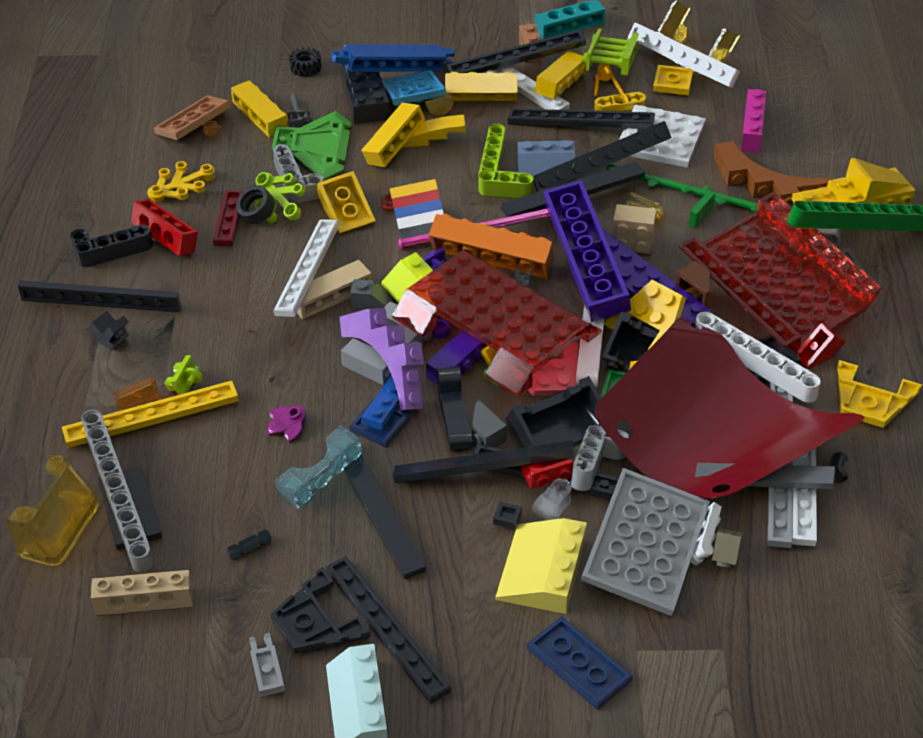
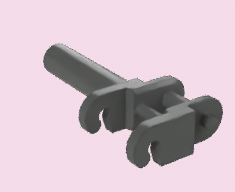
(301, 115)

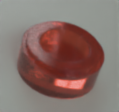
(386, 202)

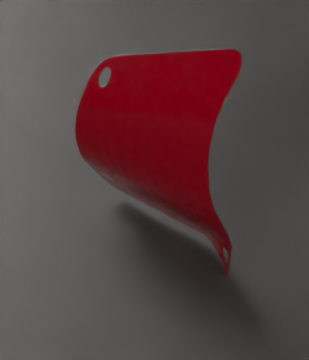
(701, 405)

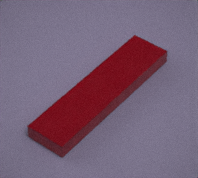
(227, 219)

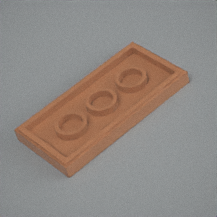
(192, 117)

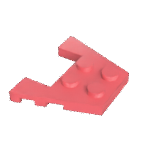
(556, 374)

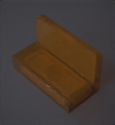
(137, 394)

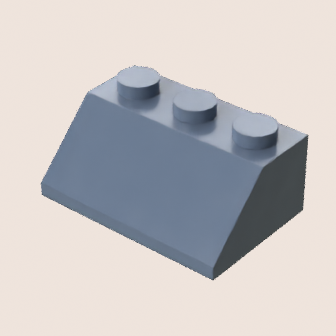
(542, 155)

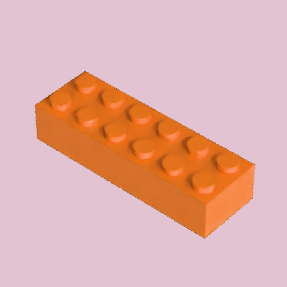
(494, 245)

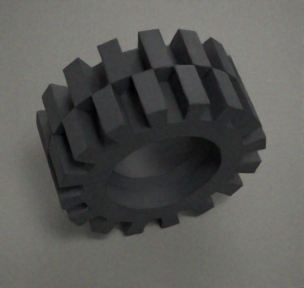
(305, 62)

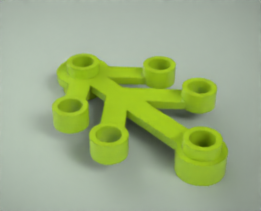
(290, 210)

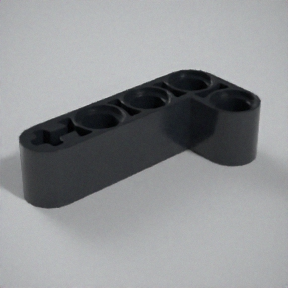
(111, 245)
(453, 408)

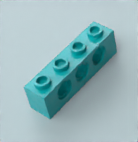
(570, 18)

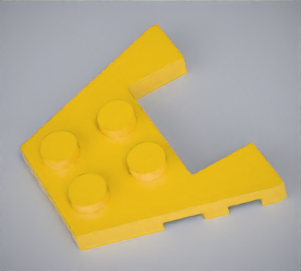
(655, 307)
(873, 403)

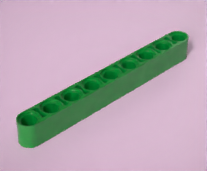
(856, 216)

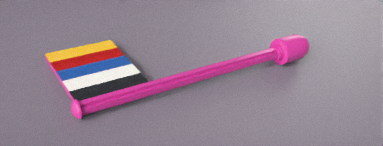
(420, 202)

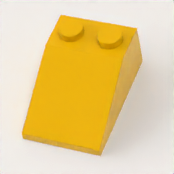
(345, 202)

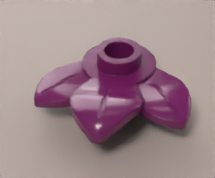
(285, 421)

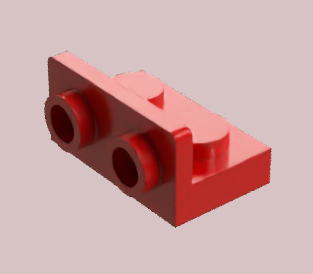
(545, 473)

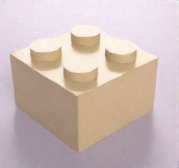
(635, 227)

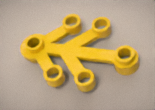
(160, 190)

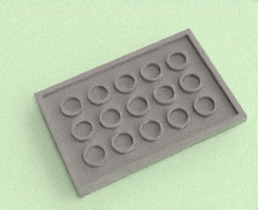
(646, 541)

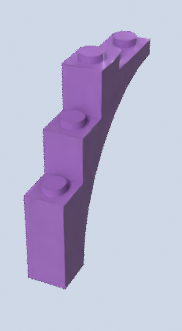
(389, 341)

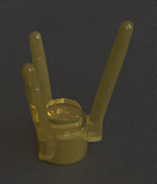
(659, 209)

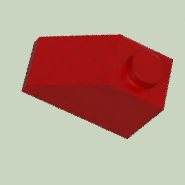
(820, 346)

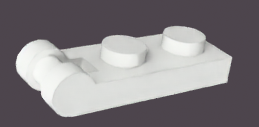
(706, 536)

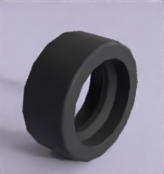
(248, 197)

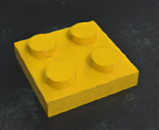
(673, 80)

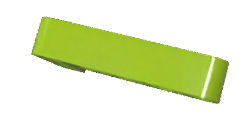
(496, 182)

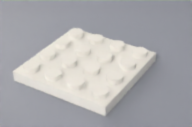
(684, 132)

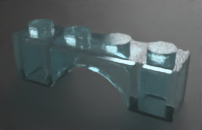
(301, 483)

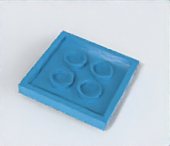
(413, 88)

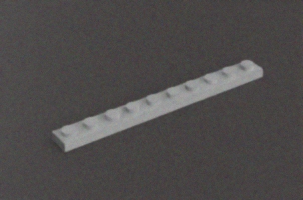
(780, 503)

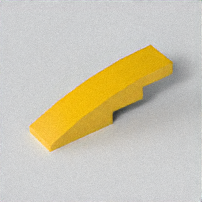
(436, 129)

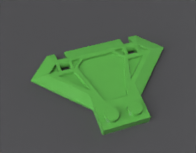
(318, 144)

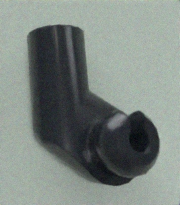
(837, 461)

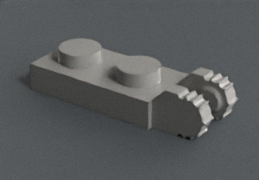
(266, 667)

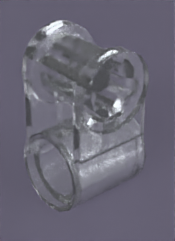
(553, 500)

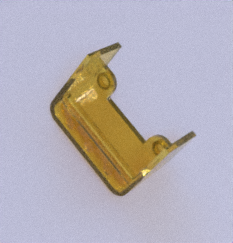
(675, 30)

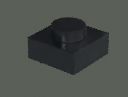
(507, 515)

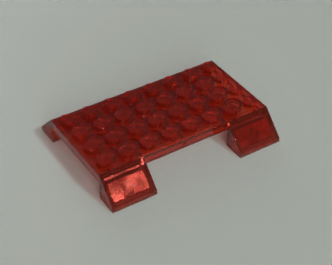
(497, 311)

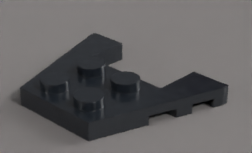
(306, 623)

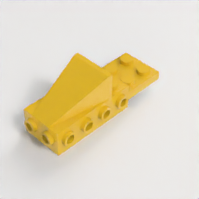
(863, 185)

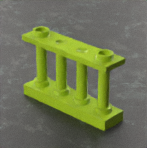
(612, 51)

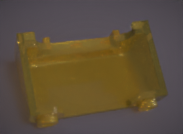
(56, 523)

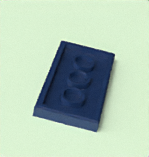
(579, 662)

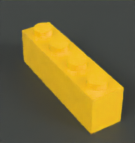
(560, 75)
(481, 86)
(258, 107)
(393, 134)

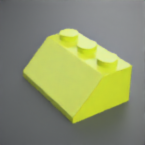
(405, 274)

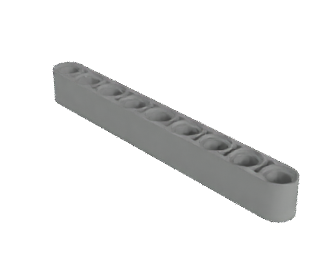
(117, 491)

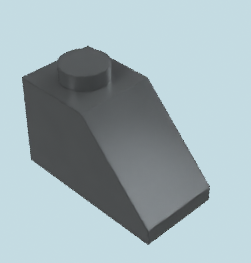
(368, 295)
(487, 427)

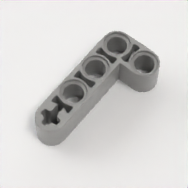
(286, 164)
(592, 449)

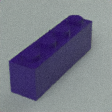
(460, 351)

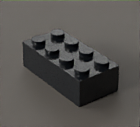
(365, 96)

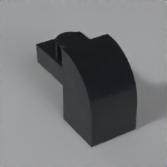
(108, 330)

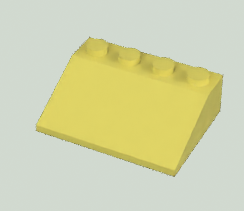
(543, 564)

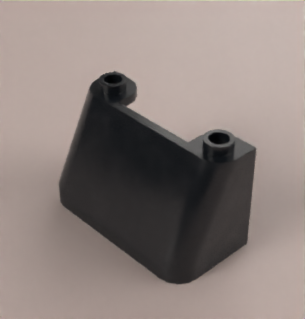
(627, 343)
(556, 418)

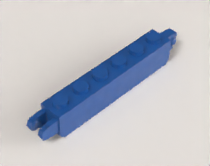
(392, 57)

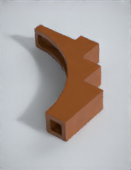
(739, 169)

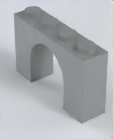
(367, 361)

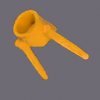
(604, 73)

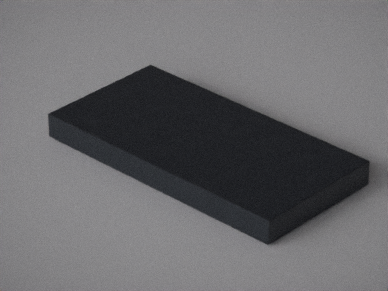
(143, 503)

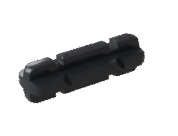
(249, 544)

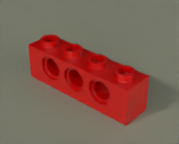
(165, 227)

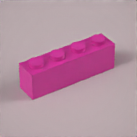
(753, 121)

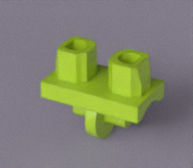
(185, 375)

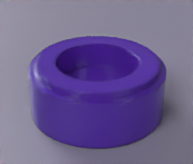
(442, 330)

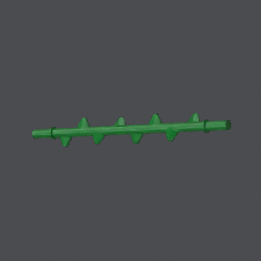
(720, 198)

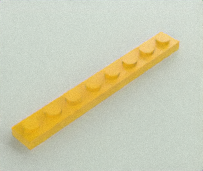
(157, 412)

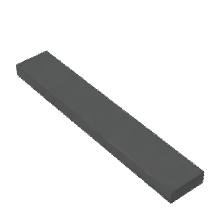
(787, 476)

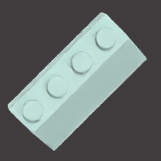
(356, 694)

